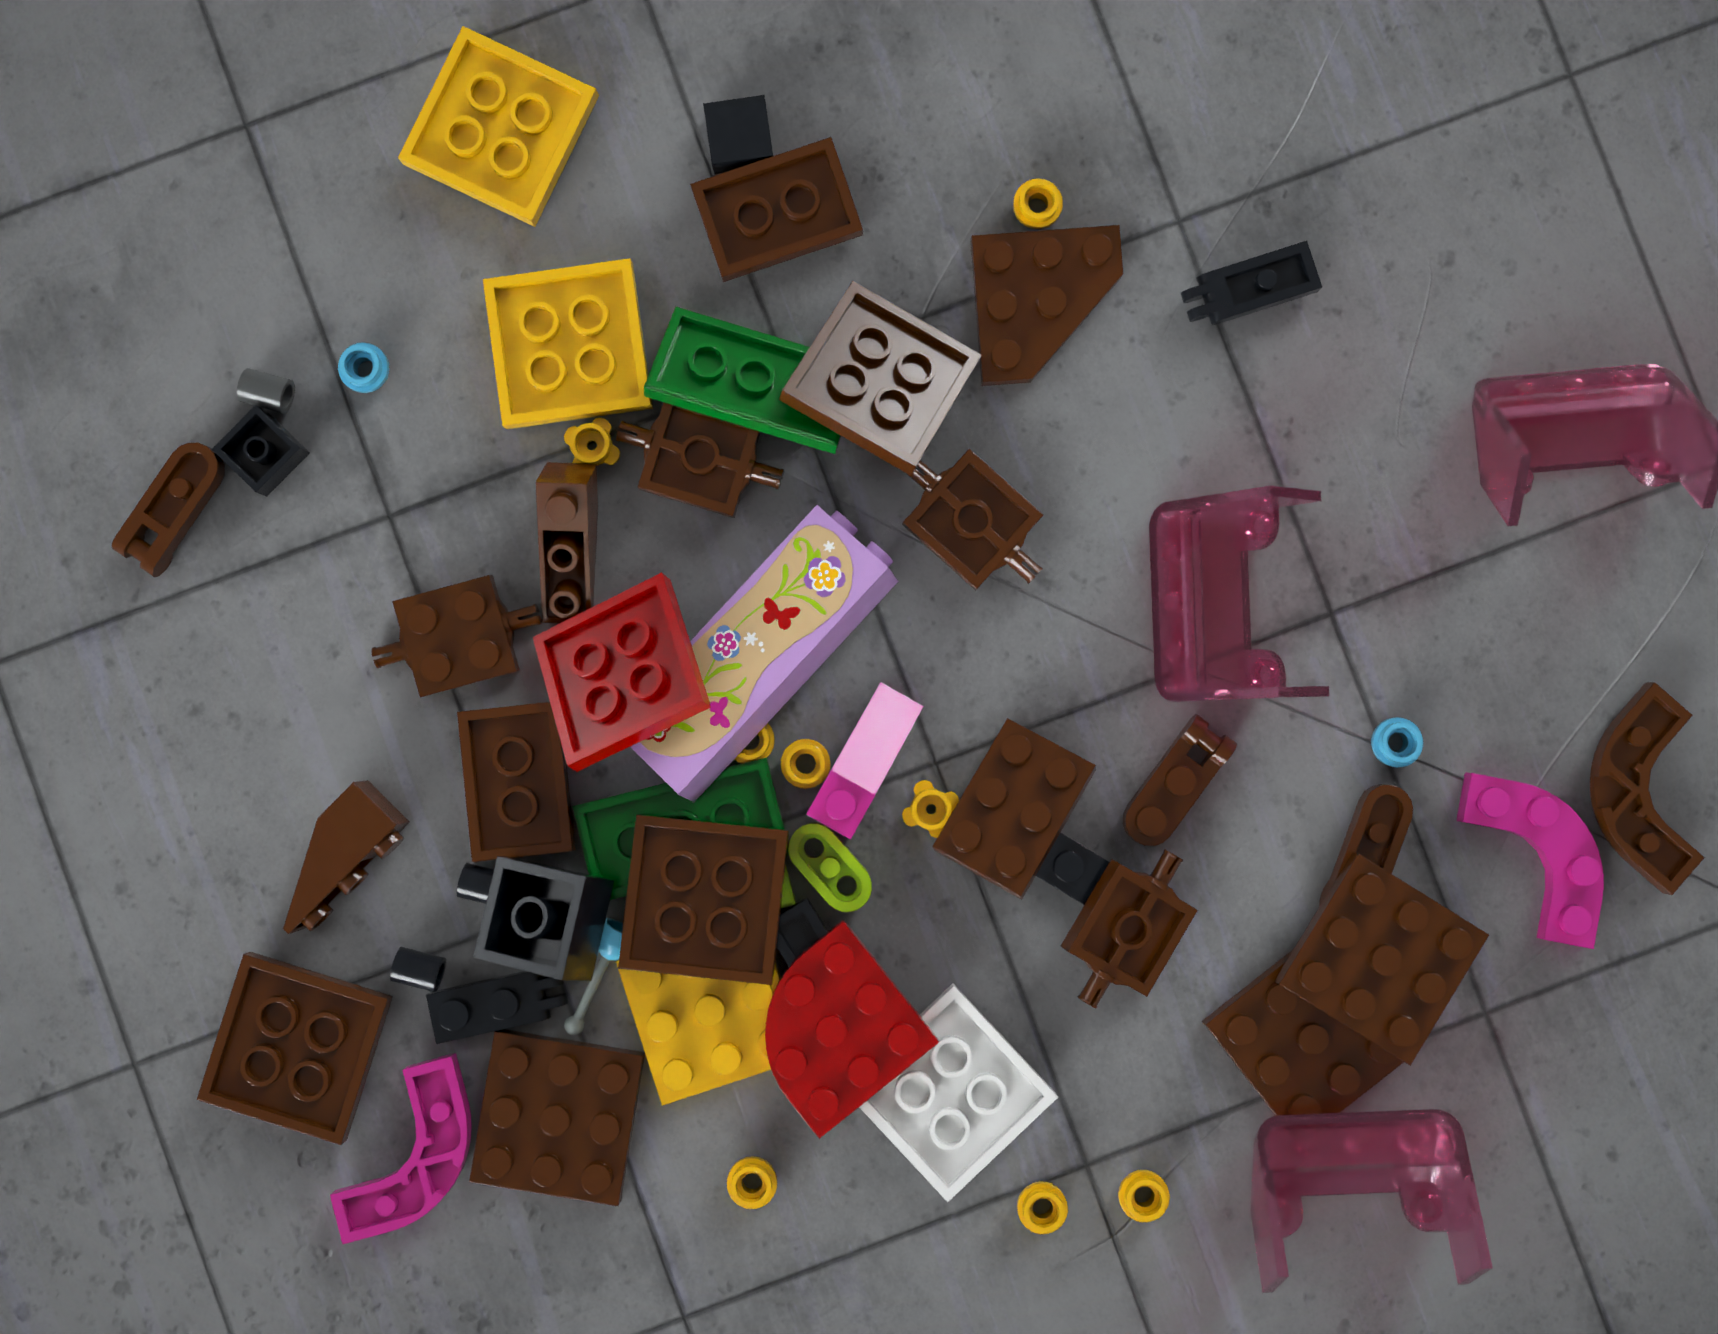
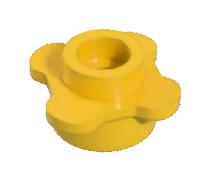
(598, 432)
(925, 795)

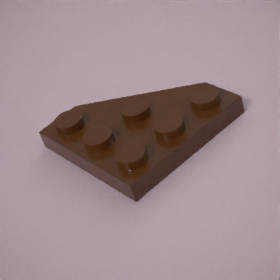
(1036, 293)

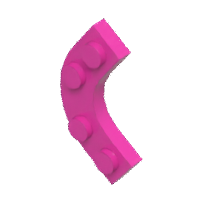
(1564, 846)
(435, 1162)

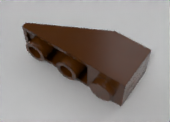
(567, 538)
(341, 846)

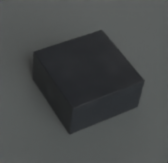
(737, 132)
(260, 451)

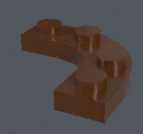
(1622, 792)

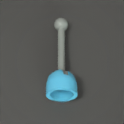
(610, 951)

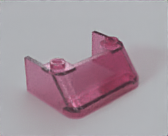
(1591, 420)
(1204, 596)
(1366, 1153)

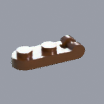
(170, 506)
(1175, 784)
(1375, 829)

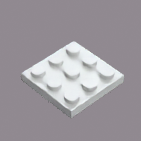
(959, 1098)

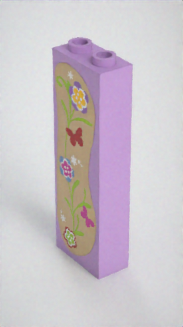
(770, 644)

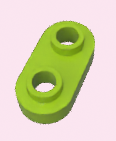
(829, 867)

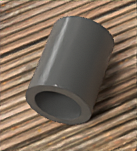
(265, 390)

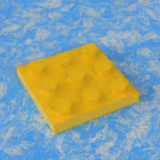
(498, 126)
(567, 343)
(699, 1029)

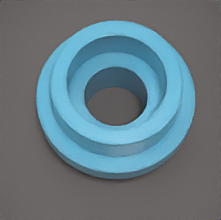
(351, 360)
(1411, 738)

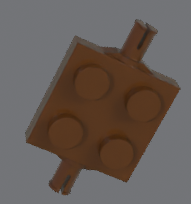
(698, 459)
(973, 520)
(456, 635)
(1129, 928)

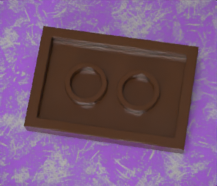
(777, 209)
(515, 782)
(1014, 808)

